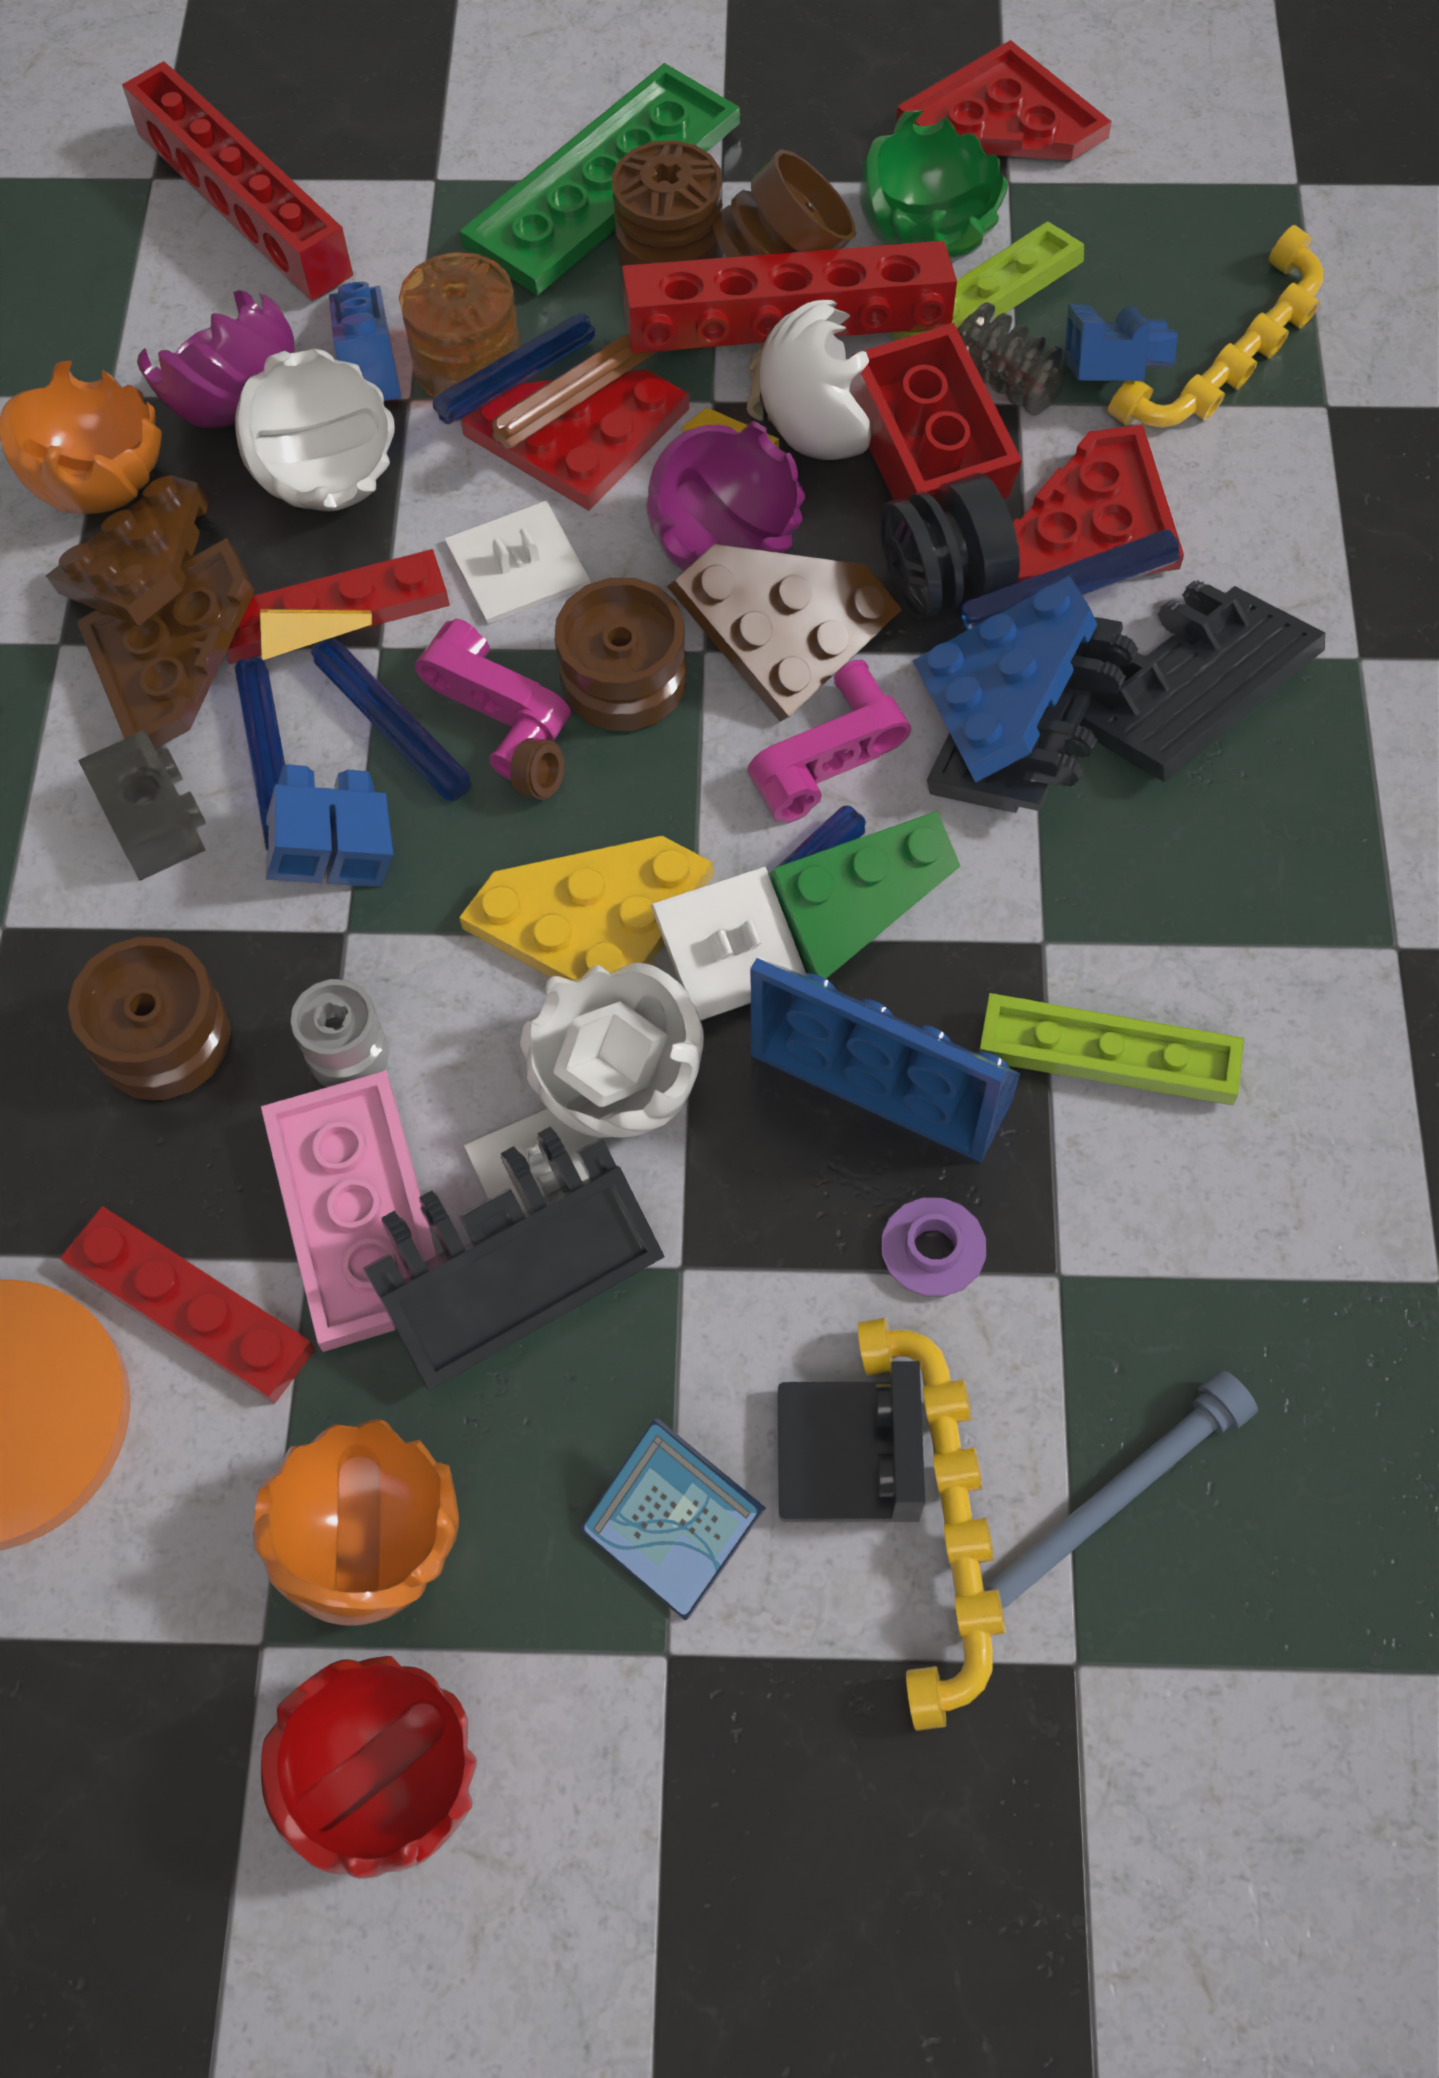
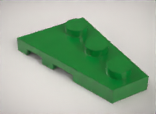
(860, 888)

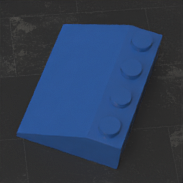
(878, 1059)

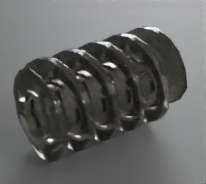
(1010, 362)

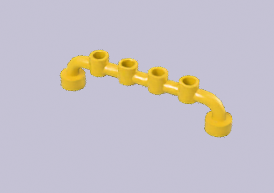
(1234, 362)
(966, 1539)

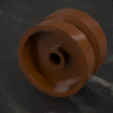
(621, 653)
(150, 1018)

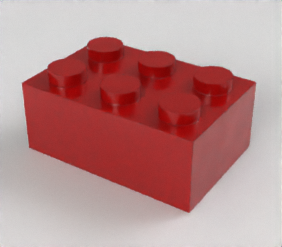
(932, 415)

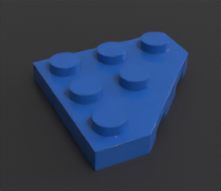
(1006, 673)

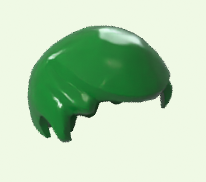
(931, 187)

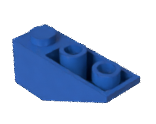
(363, 335)

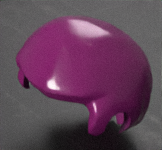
(213, 365)
(723, 491)

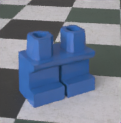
(1116, 348)
(328, 830)

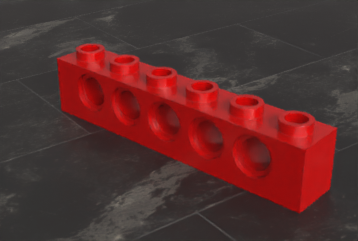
(239, 181)
(749, 295)

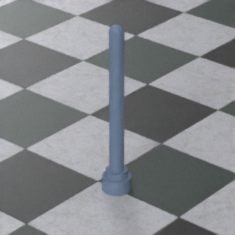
(1220, 1406)

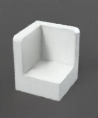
(610, 1054)

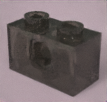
(152, 833)

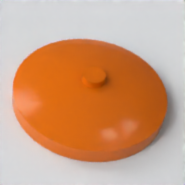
(58, 1409)

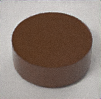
(537, 768)

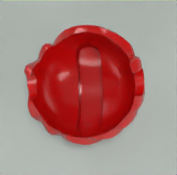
(367, 1767)

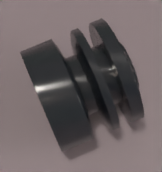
(949, 545)

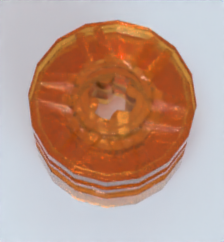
(457, 318)

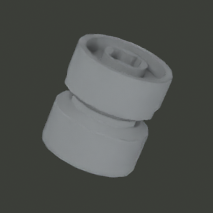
(339, 1032)

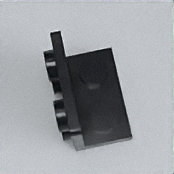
(852, 1449)

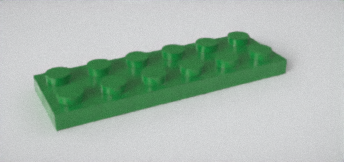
(568, 199)

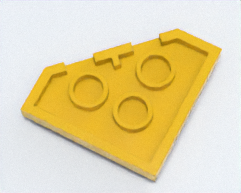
(585, 906)

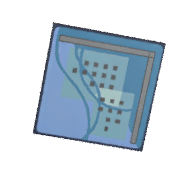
(672, 1518)

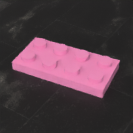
(339, 1172)

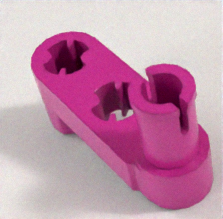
(458, 669)
(792, 768)

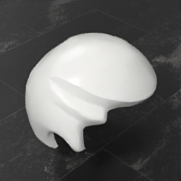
(809, 382)
(313, 430)
(652, 996)

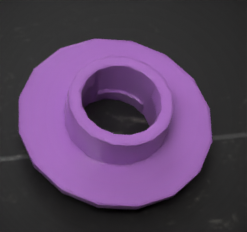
(928, 1275)

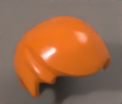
(81, 441)
(356, 1523)

